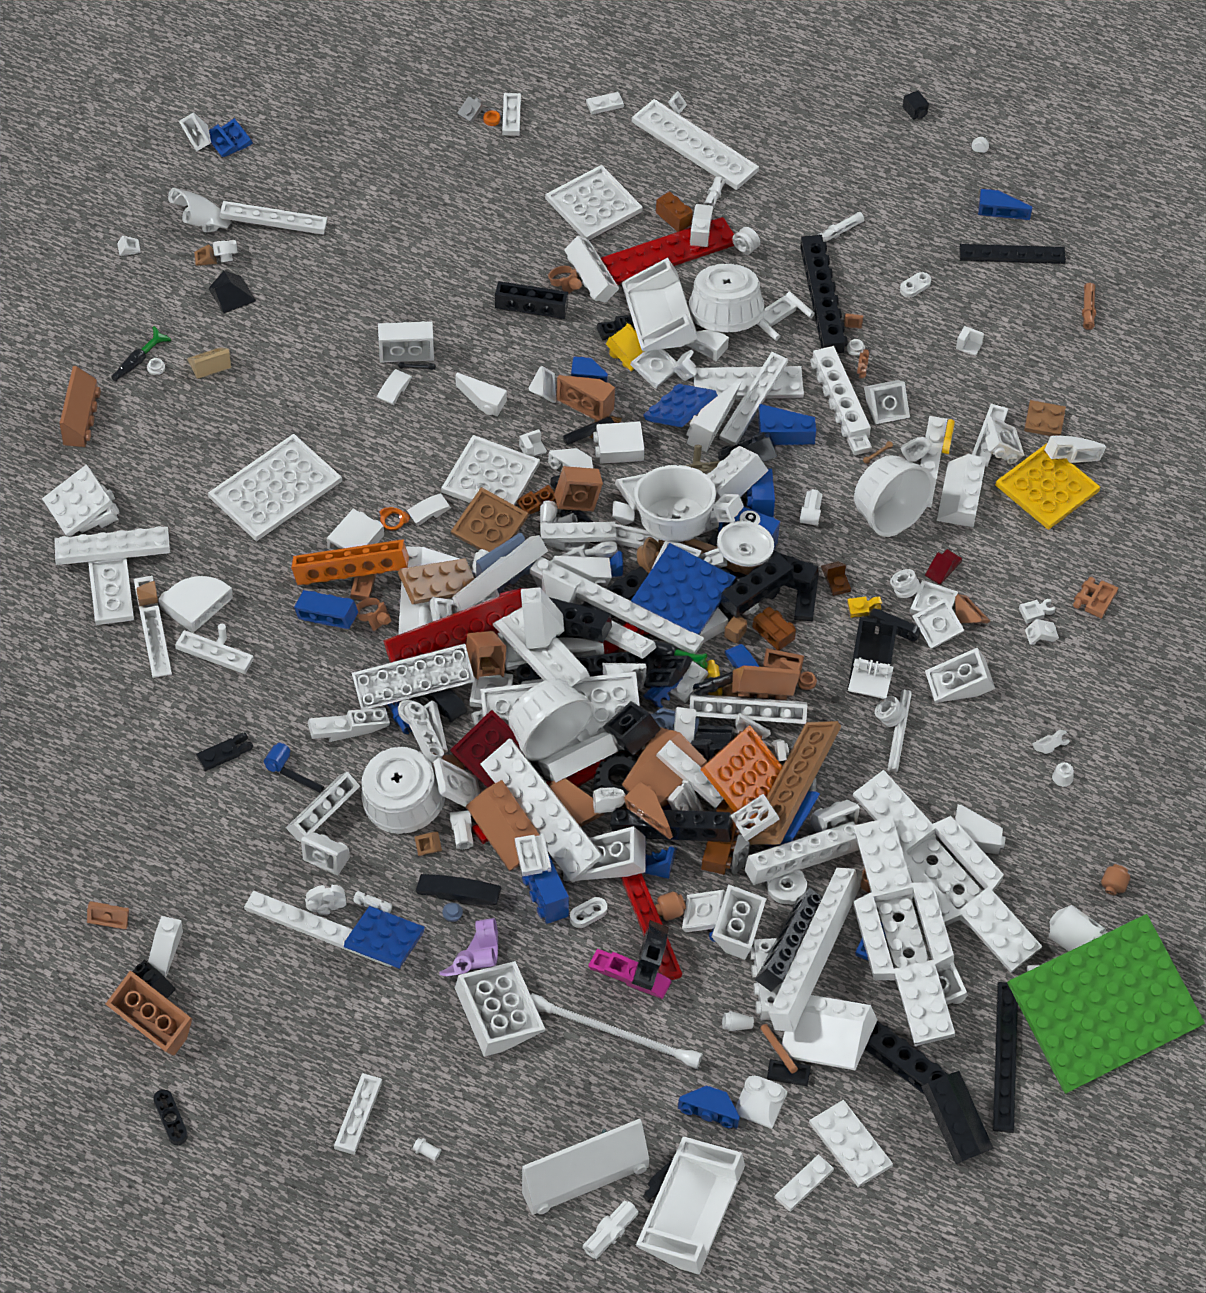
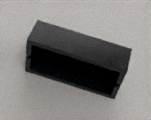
(874, 646)

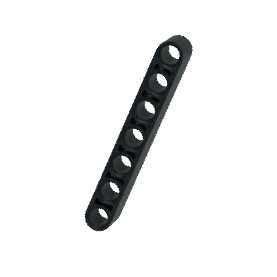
(589, 662)

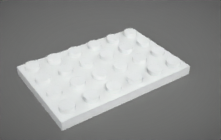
(275, 487)

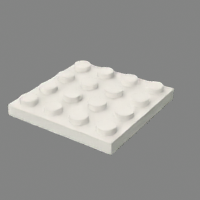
(594, 203)
(492, 468)

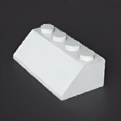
(962, 490)

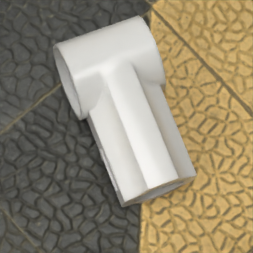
(811, 511)
(462, 829)

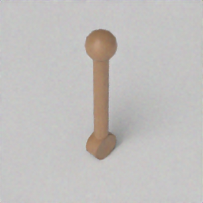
(888, 445)

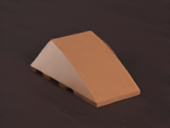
(654, 772)

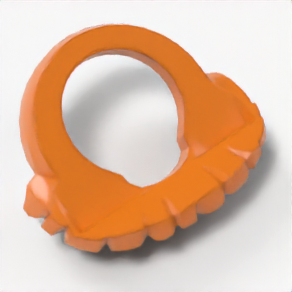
(385, 512)

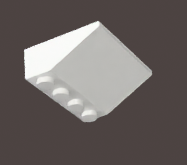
(498, 1007)
(831, 1032)

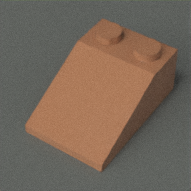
(586, 395)

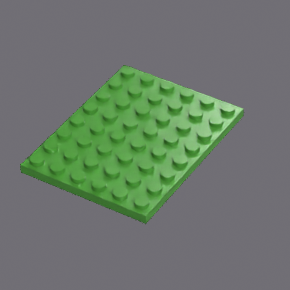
(1105, 1003)

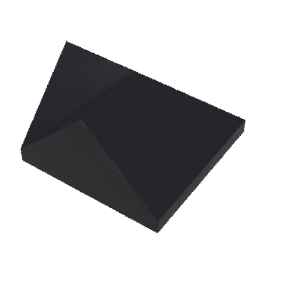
(231, 292)

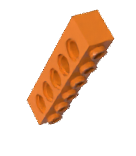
(350, 562)

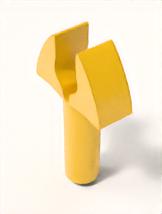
(948, 436)

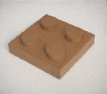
(1044, 418)

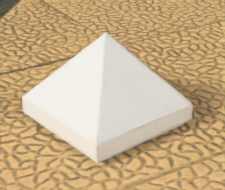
(677, 103)

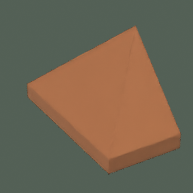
(967, 611)

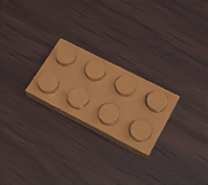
(435, 580)

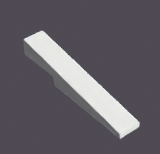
(500, 572)
(153, 634)

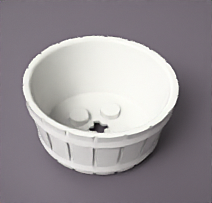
(726, 298)
(677, 493)
(893, 494)
(549, 718)
(405, 804)

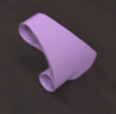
(481, 951)

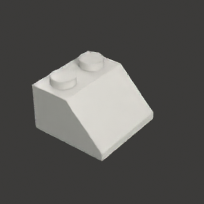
(887, 401)
(835, 815)
(324, 852)

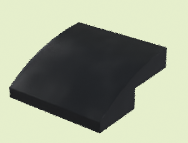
(669, 671)

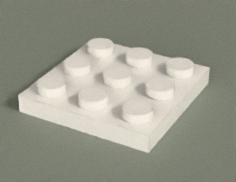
(77, 501)

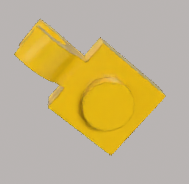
(861, 607)

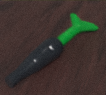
(139, 355)
(669, 649)

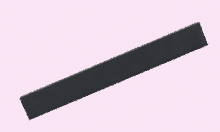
(1005, 1060)

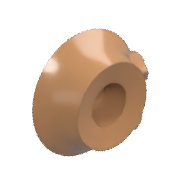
(648, 553)

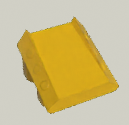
(625, 346)

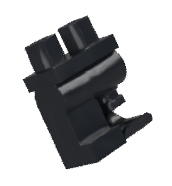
(712, 738)

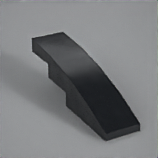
(457, 888)

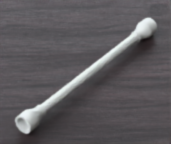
(689, 1057)

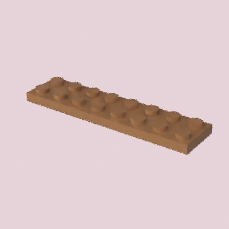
(797, 778)

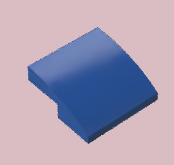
(229, 138)

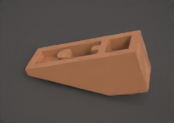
(644, 803)

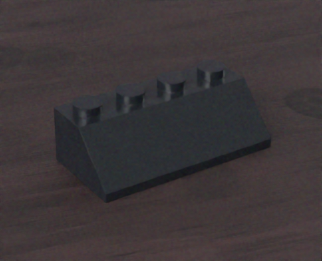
(957, 1117)

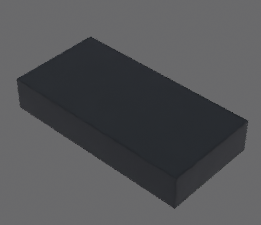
(779, 1072)

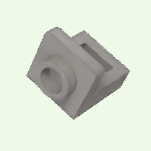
(471, 109)

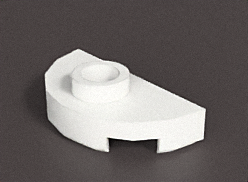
(743, 722)

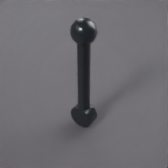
(431, 366)

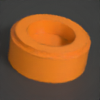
(491, 118)

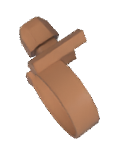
(568, 284)
(376, 619)

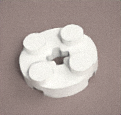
(787, 895)
(325, 899)

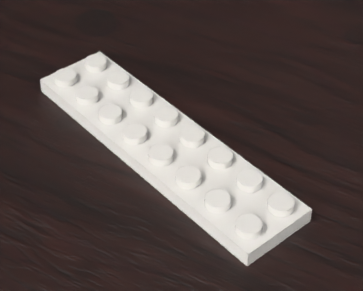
(695, 144)
(562, 834)

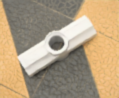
(610, 1229)

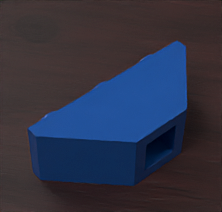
(710, 1105)

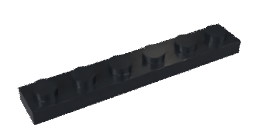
(1012, 253)

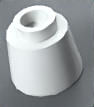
(1063, 774)

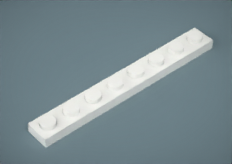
(300, 920)

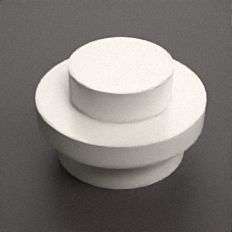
(980, 145)
(855, 347)
(156, 366)

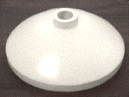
(745, 543)

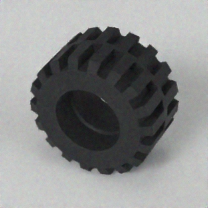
(612, 766)

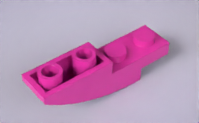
(623, 969)

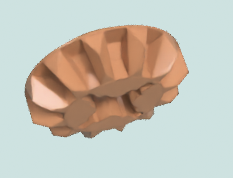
(863, 362)

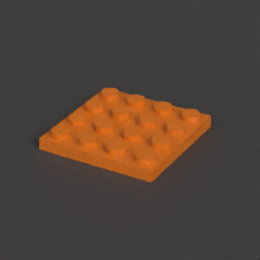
(743, 770)

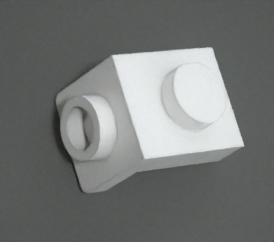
(1041, 630)

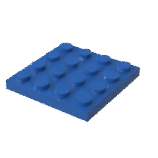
(683, 589)

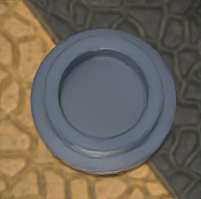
(452, 912)

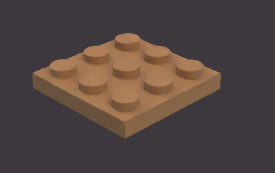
(489, 521)

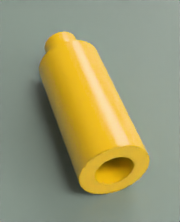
(713, 671)

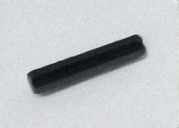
(585, 431)

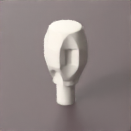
(604, 549)

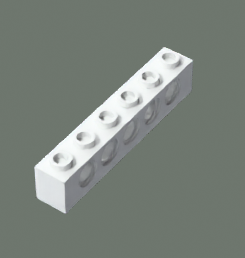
(840, 392)
(750, 707)
(801, 853)

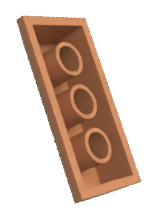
(79, 408)
(501, 821)
(150, 1013)

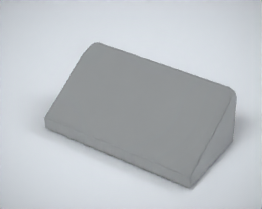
(740, 854)

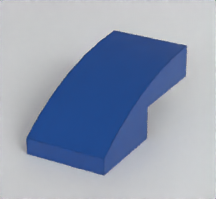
(740, 656)

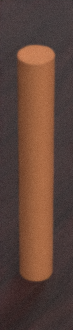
(779, 1048)

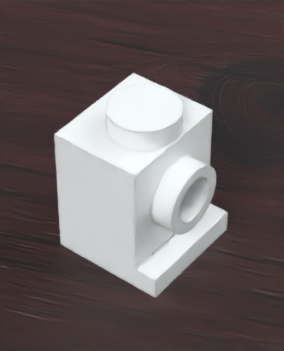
(728, 507)

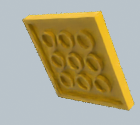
(1047, 487)

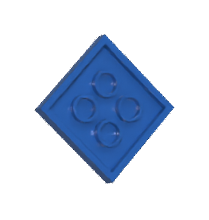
(680, 405)
(384, 937)

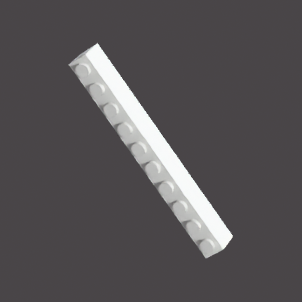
(814, 950)

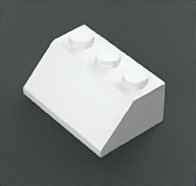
(738, 921)

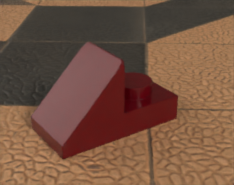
(942, 566)

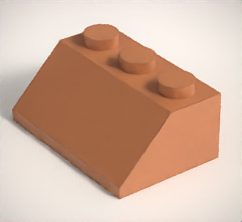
(764, 682)

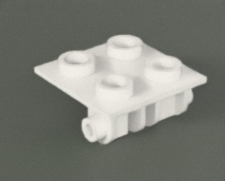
(870, 678)

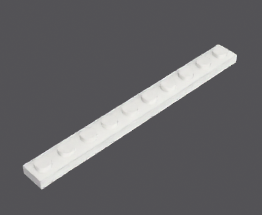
(623, 608)

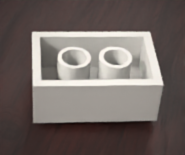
(406, 341)
(737, 472)

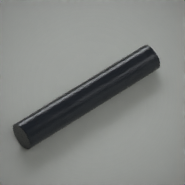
(301, 779)

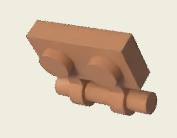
(1101, 599)

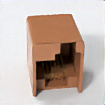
(486, 654)

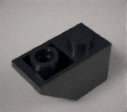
(154, 978)

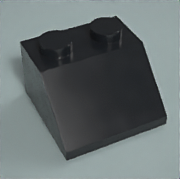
(632, 727)

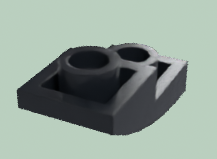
(608, 329)

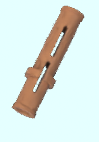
(1089, 310)

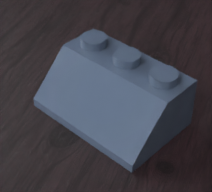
(502, 551)

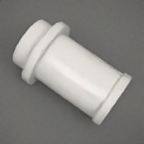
(426, 1149)

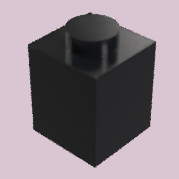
(915, 105)

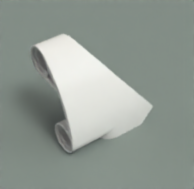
(199, 210)

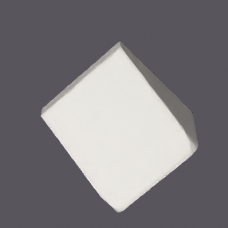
(128, 246)
(623, 513)

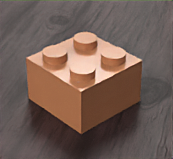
(578, 488)

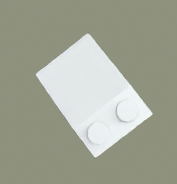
(960, 677)

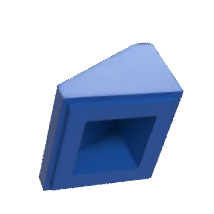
(616, 564)

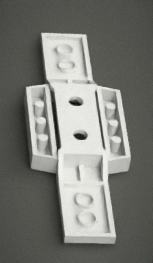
(893, 894)
(975, 907)

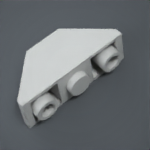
(569, 458)

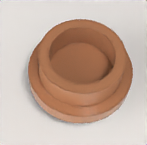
(807, 681)

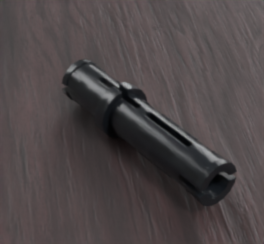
(712, 684)

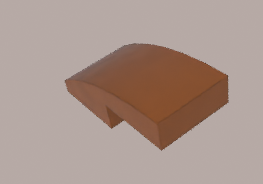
(532, 502)

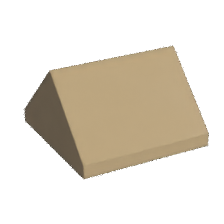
(210, 362)

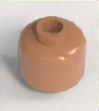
(1115, 879)
(670, 906)

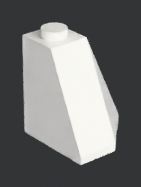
(540, 618)

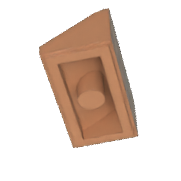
(774, 657)

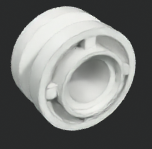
(746, 240)
(905, 583)
(890, 711)

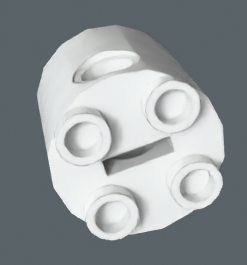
(1073, 928)

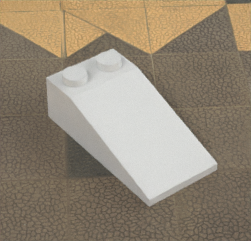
(710, 418)
(622, 855)

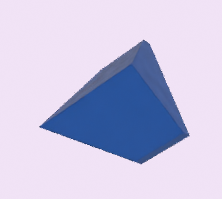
(660, 863)

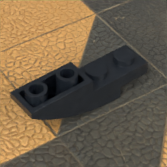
(650, 955)

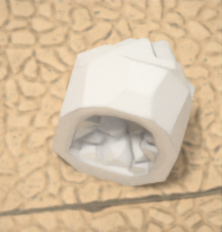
(916, 448)
(607, 799)

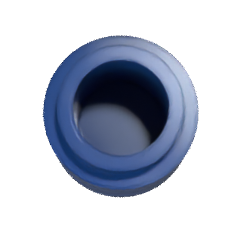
(277, 757)

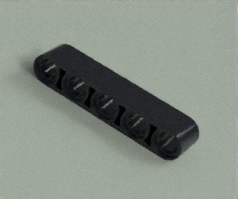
(448, 703)

